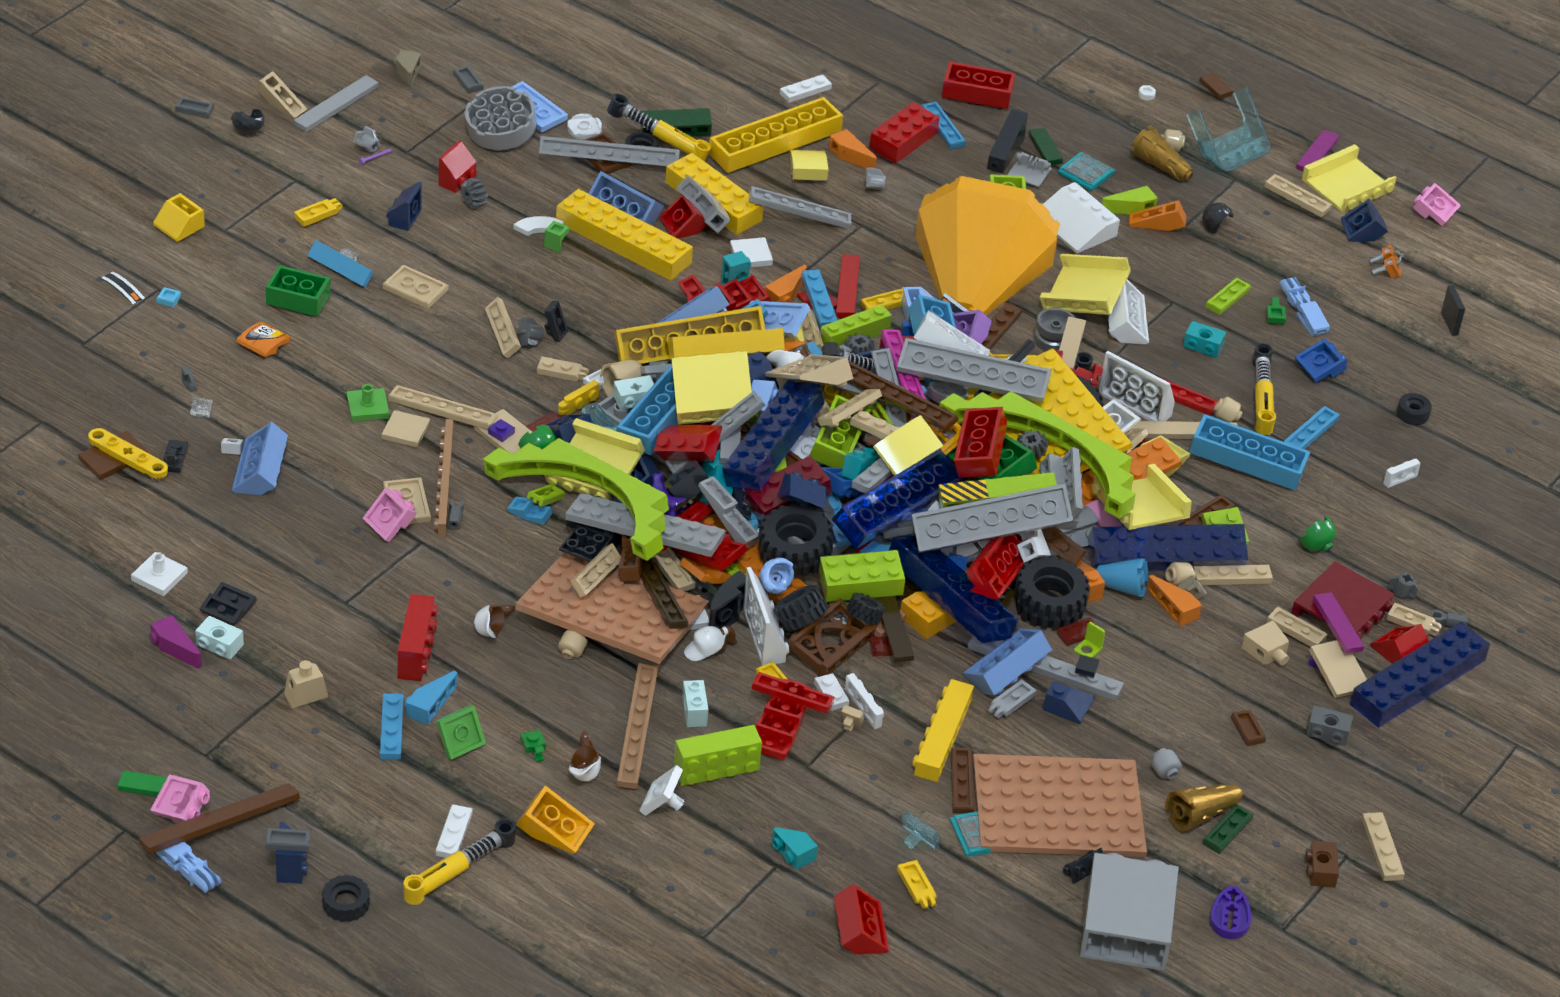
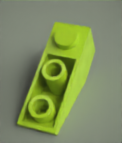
(1130, 201)

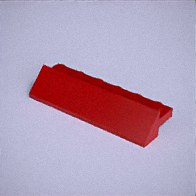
(996, 566)

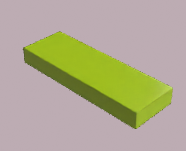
(1228, 296)

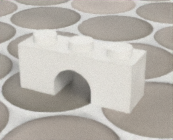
(1033, 546)

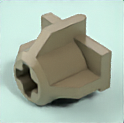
(1193, 586)

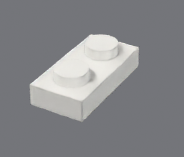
(1401, 473)
(829, 685)

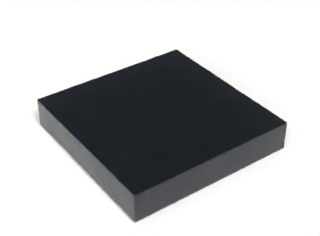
(1453, 310)

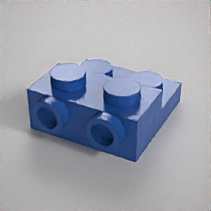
(1322, 360)
(841, 485)

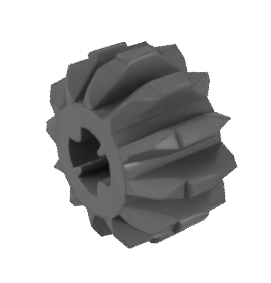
(474, 193)
(859, 343)
(1035, 442)

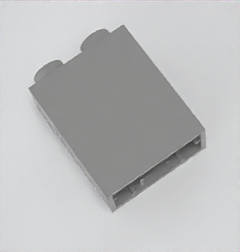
(1129, 911)

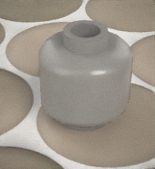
(1166, 764)

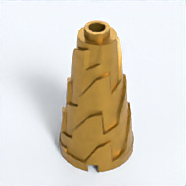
(1156, 151)
(1200, 804)

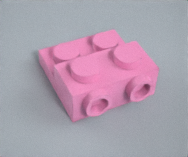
(1436, 204)
(389, 513)
(180, 799)

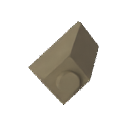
(407, 65)

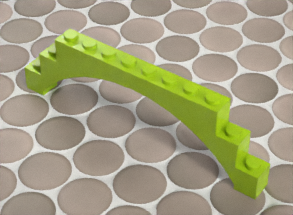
(563, 459)
(1103, 460)

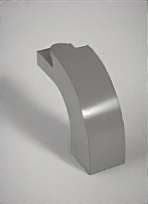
(705, 202)

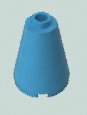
(1126, 576)

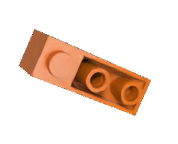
(850, 149)

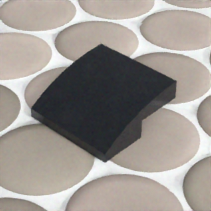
(228, 603)

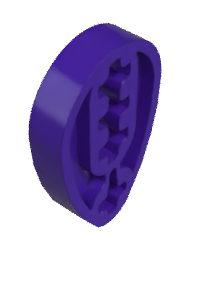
(1241, 914)

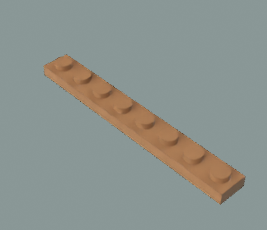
(443, 483)
(637, 726)

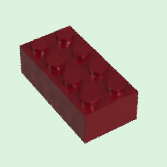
(766, 499)

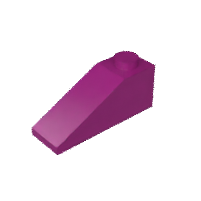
(174, 641)

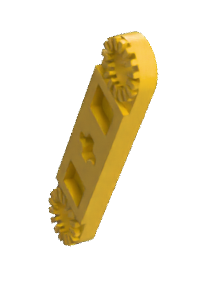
(137, 459)

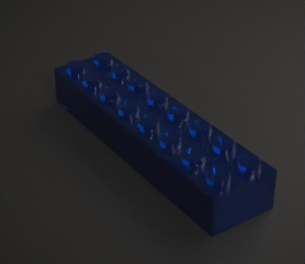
(773, 435)
(895, 499)
(1169, 544)
(951, 589)
(1419, 674)

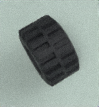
(800, 608)

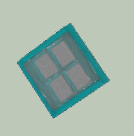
(1086, 171)
(968, 833)

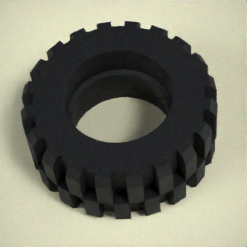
(801, 522)
(1056, 576)

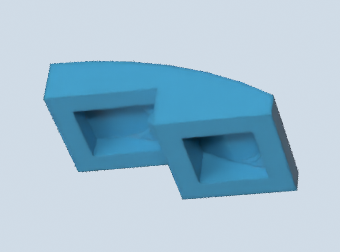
(526, 510)

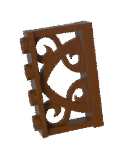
(830, 662)

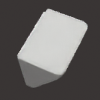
(231, 446)

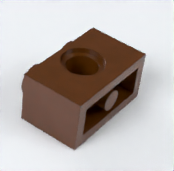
(1322, 864)

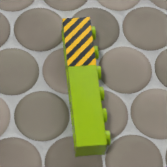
(971, 491)

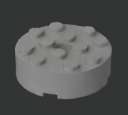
(500, 118)

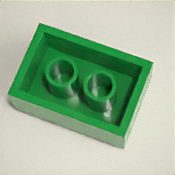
(298, 290)

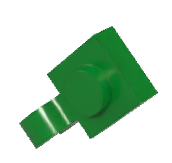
(1275, 312)
(534, 743)

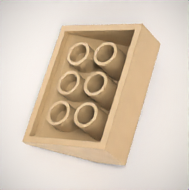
(816, 369)

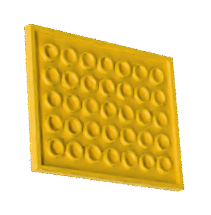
(1071, 402)

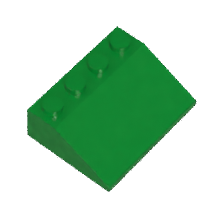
(1014, 460)

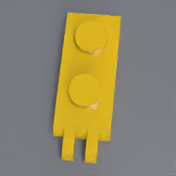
(317, 211)
(579, 398)
(917, 883)

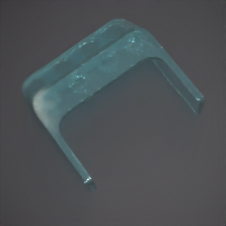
(1238, 145)

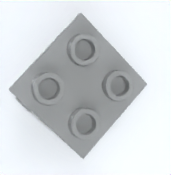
(1034, 171)

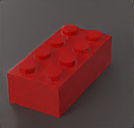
(978, 85)
(904, 132)
(980, 442)
(417, 637)

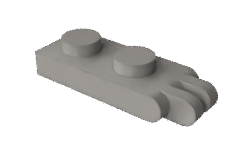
(1012, 699)

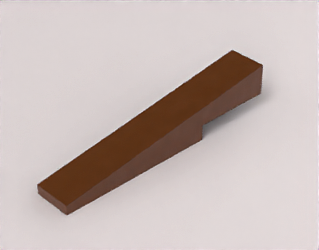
(629, 564)

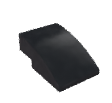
(728, 602)

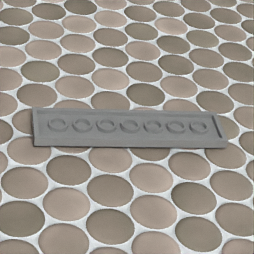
(973, 370)
(617, 518)
(992, 518)

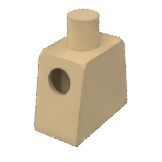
(1267, 644)
(305, 685)

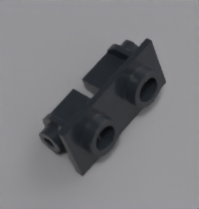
(1082, 867)

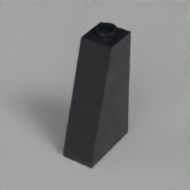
(1008, 141)

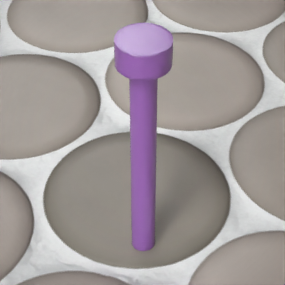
(363, 160)

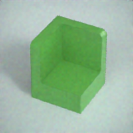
(554, 234)

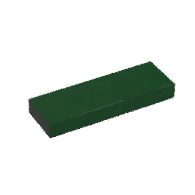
(1045, 146)
(1227, 829)

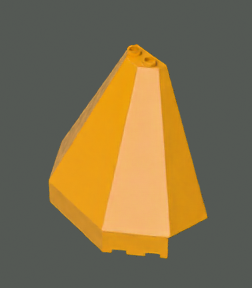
(984, 241)

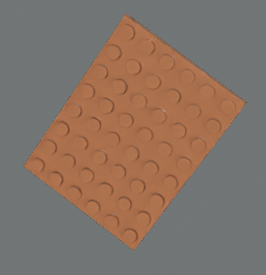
(611, 612)
(1058, 805)

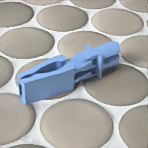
(1309, 312)
(195, 870)

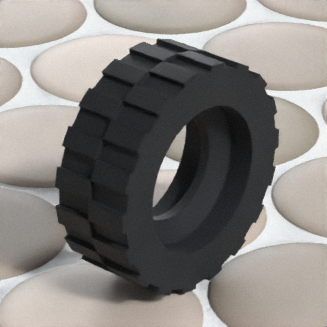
(345, 884)

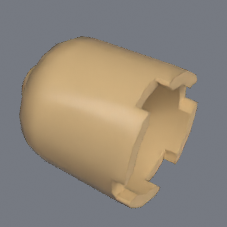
(618, 371)

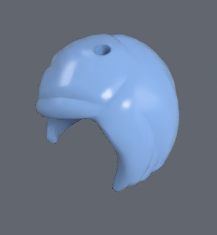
(781, 570)

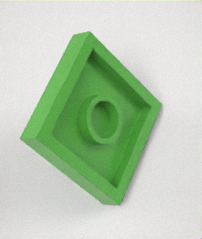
(367, 404)
(461, 732)

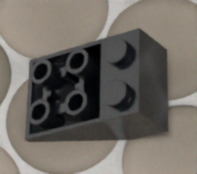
(588, 541)

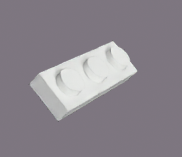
(805, 88)
(864, 701)
(454, 830)

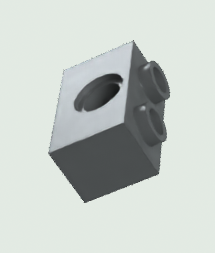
(1329, 725)

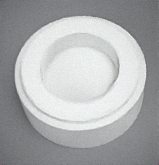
(1147, 92)

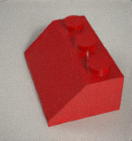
(688, 442)
(860, 921)

